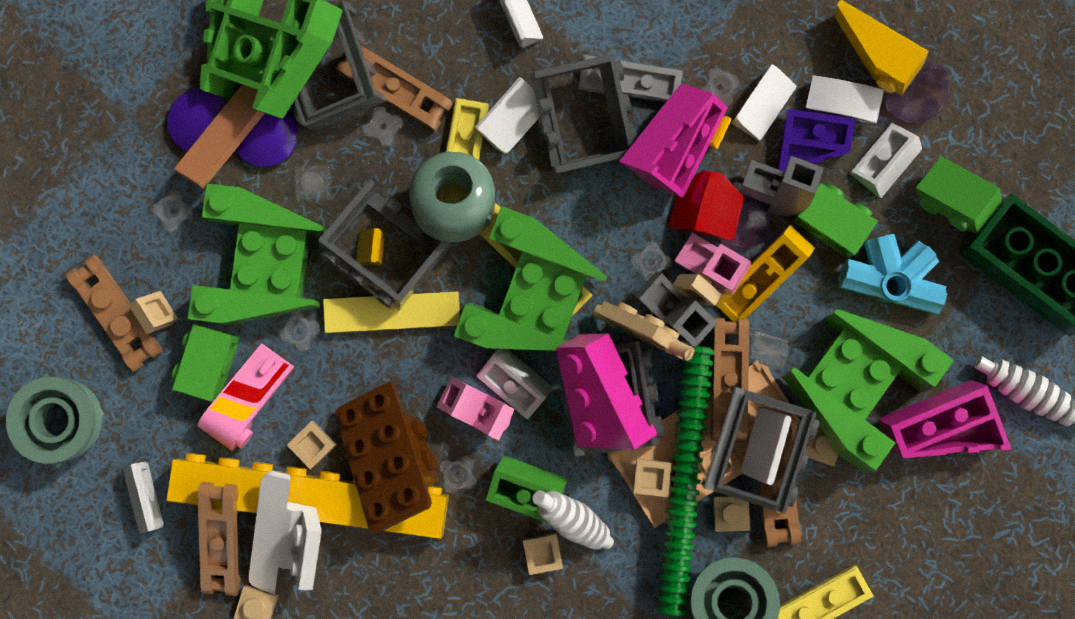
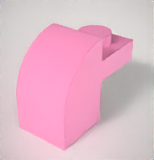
(717, 263)
(475, 408)

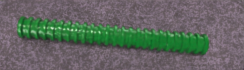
(685, 484)

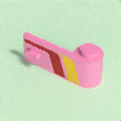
(244, 396)

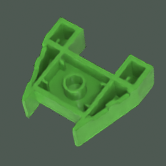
(264, 52)
(266, 264)
(540, 292)
(855, 376)

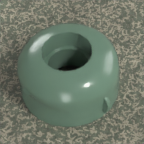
(458, 220)
(28, 426)
(737, 574)

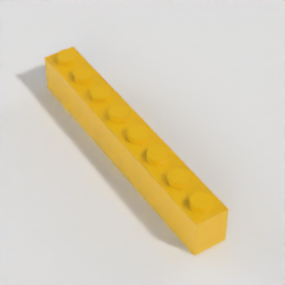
(334, 498)

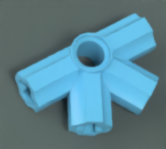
(904, 270)

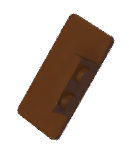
(387, 457)

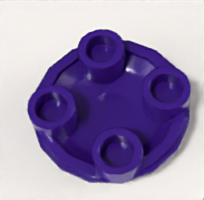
(192, 115)
(269, 141)

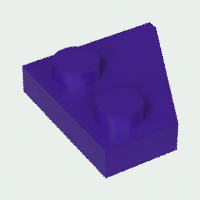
(814, 137)

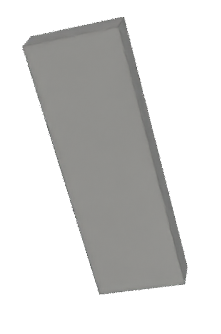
(639, 81)

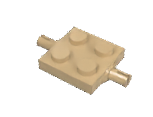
(647, 328)

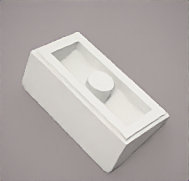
(522, 22)
(764, 103)
(510, 117)
(887, 159)
(514, 382)
(766, 445)
(143, 497)

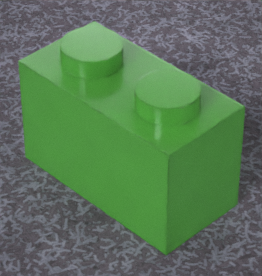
(958, 195)
(836, 220)
(204, 362)
(516, 484)

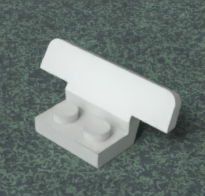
(284, 536)

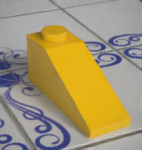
(885, 53)
(767, 274)

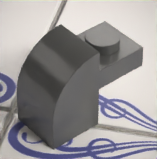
(785, 191)
(675, 309)

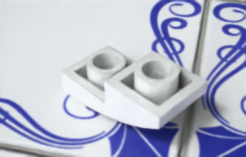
(844, 99)

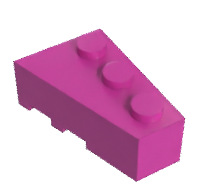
(676, 140)
(599, 397)
(947, 423)

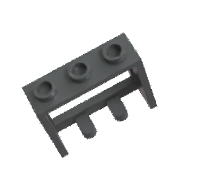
(361, 70)
(617, 103)
(391, 212)
(640, 361)
(796, 460)

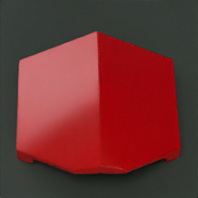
(708, 207)

